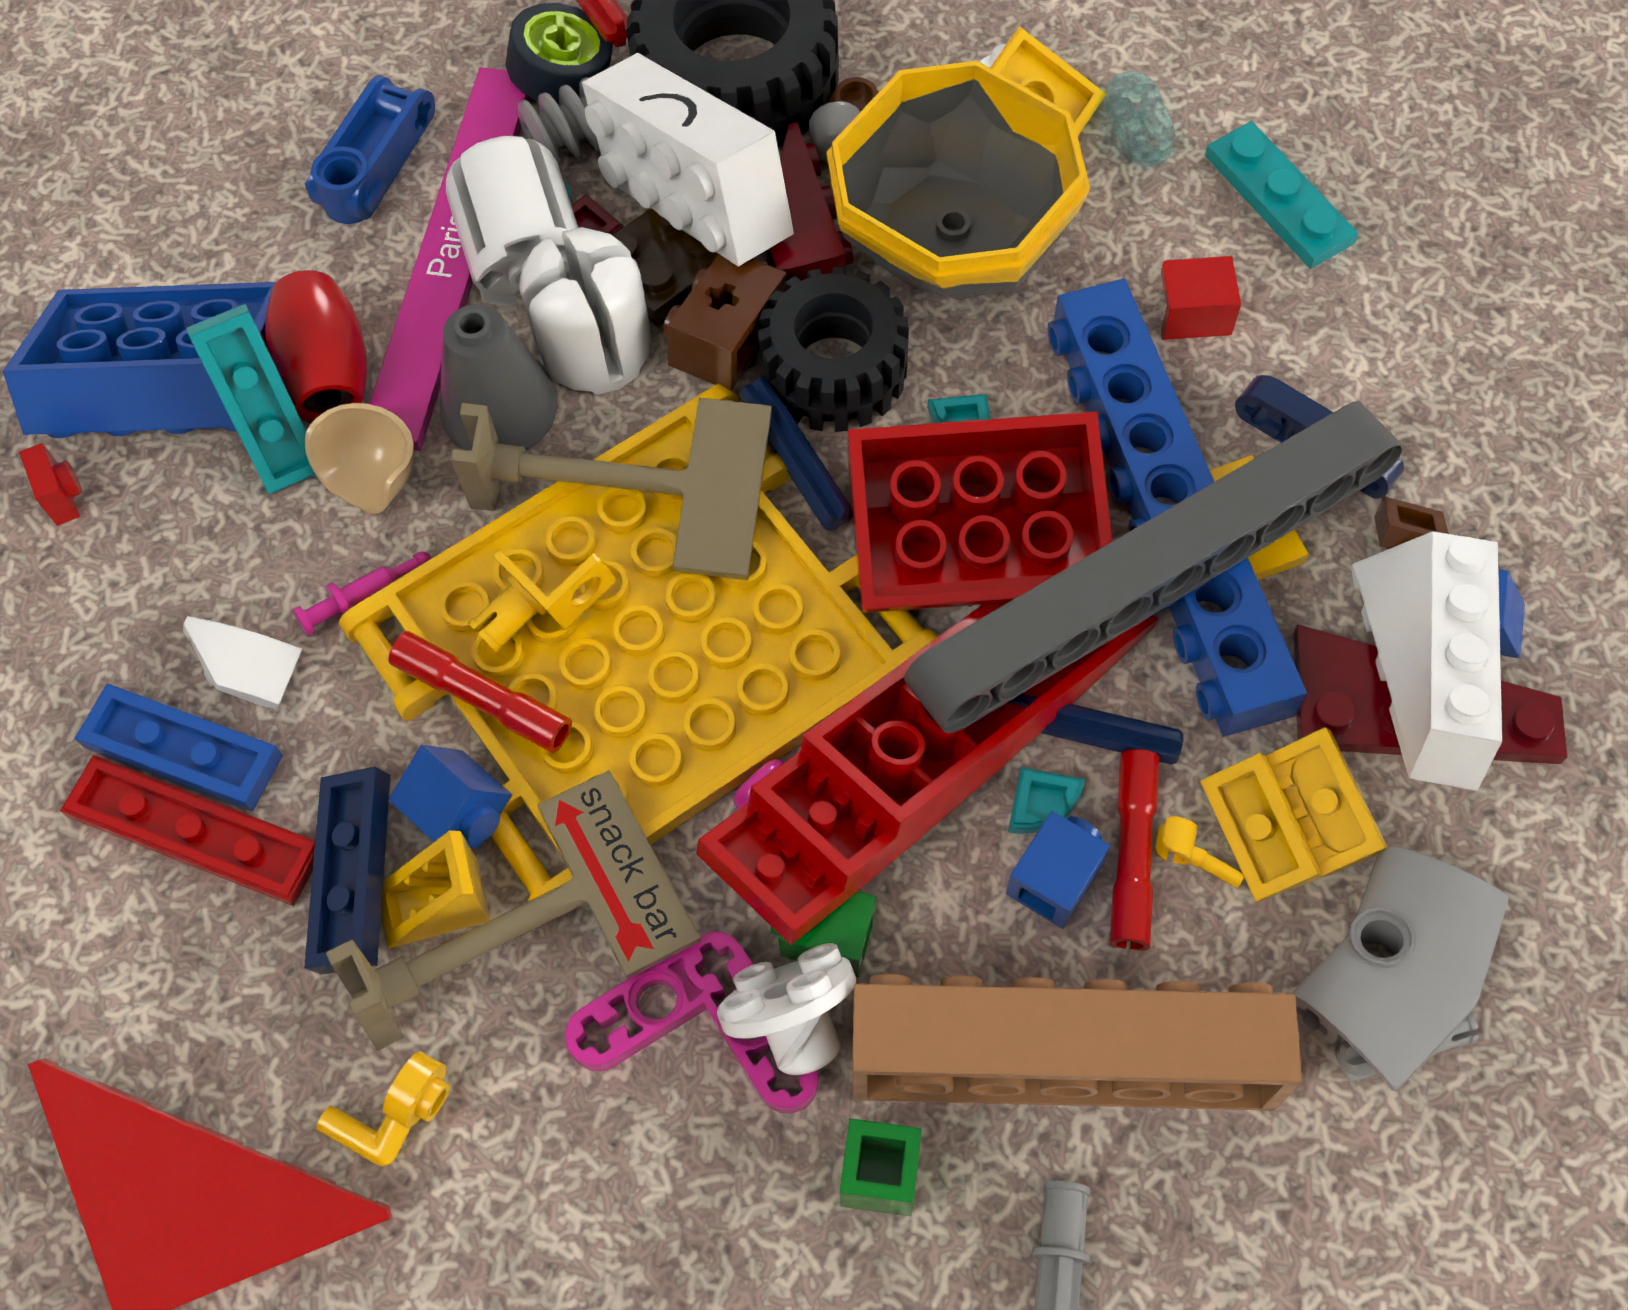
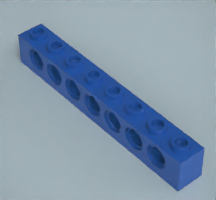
(1110, 322)

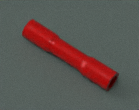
(513, 709)
(1132, 890)

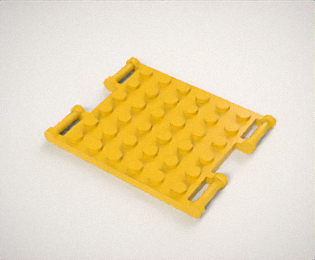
(668, 672)

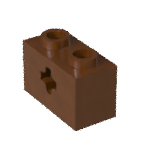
(719, 321)

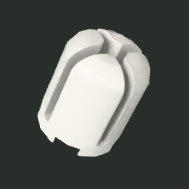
(504, 204)
(569, 314)

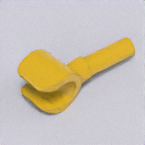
(1179, 837)

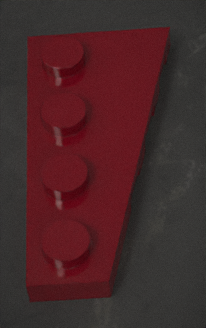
(1355, 703)

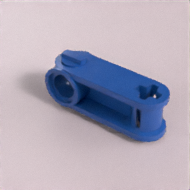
(369, 150)

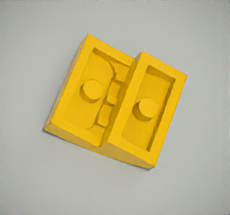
(1293, 815)

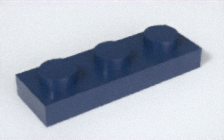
(348, 866)

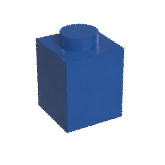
(450, 792)
(1058, 867)

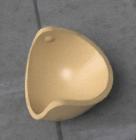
(361, 454)

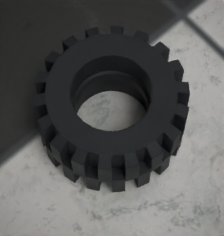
(834, 308)

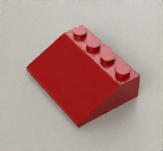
(974, 508)

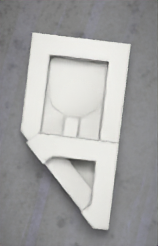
(242, 661)

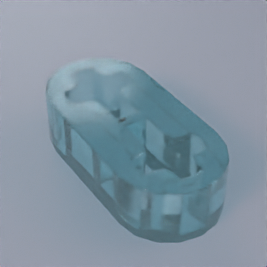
(1150, 115)

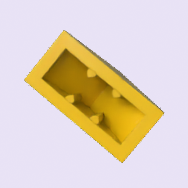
(434, 893)

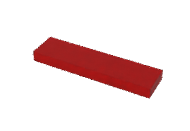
(192, 829)

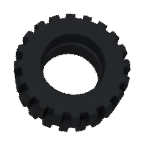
(772, 87)

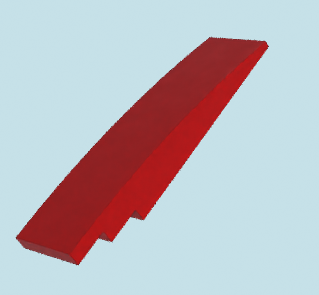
(874, 786)

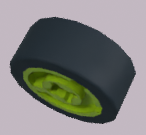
(554, 48)

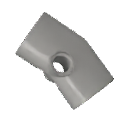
(1407, 1004)

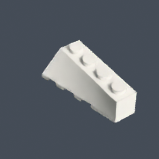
(1438, 651)

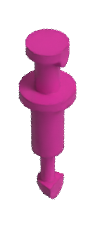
(346, 597)

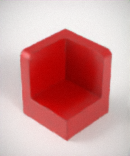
(1199, 297)

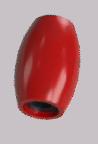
(315, 343)

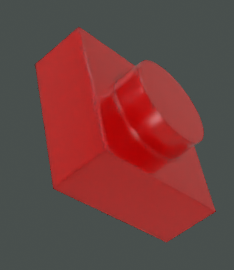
(52, 483)

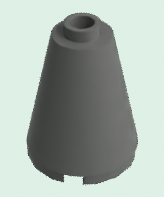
(494, 369)

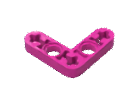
(693, 997)

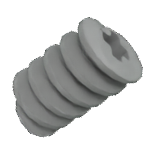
(558, 124)

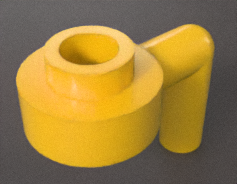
(414, 1094)

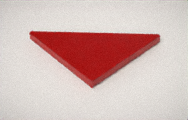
(181, 1204)

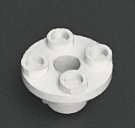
(791, 1007)

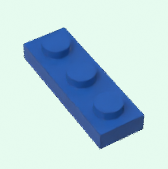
(179, 747)

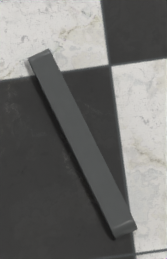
(1150, 567)

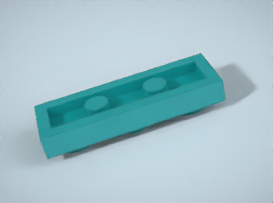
(1281, 194)
(253, 396)

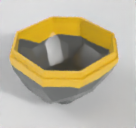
(961, 154)

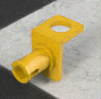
(524, 599)

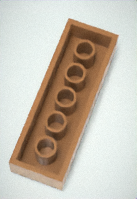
(1074, 1044)

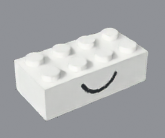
(689, 158)

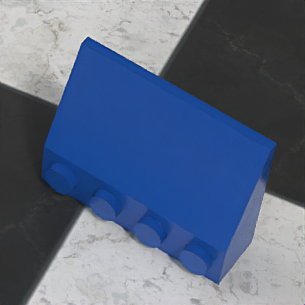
(124, 360)

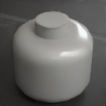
(828, 123)

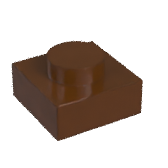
(1404, 521)

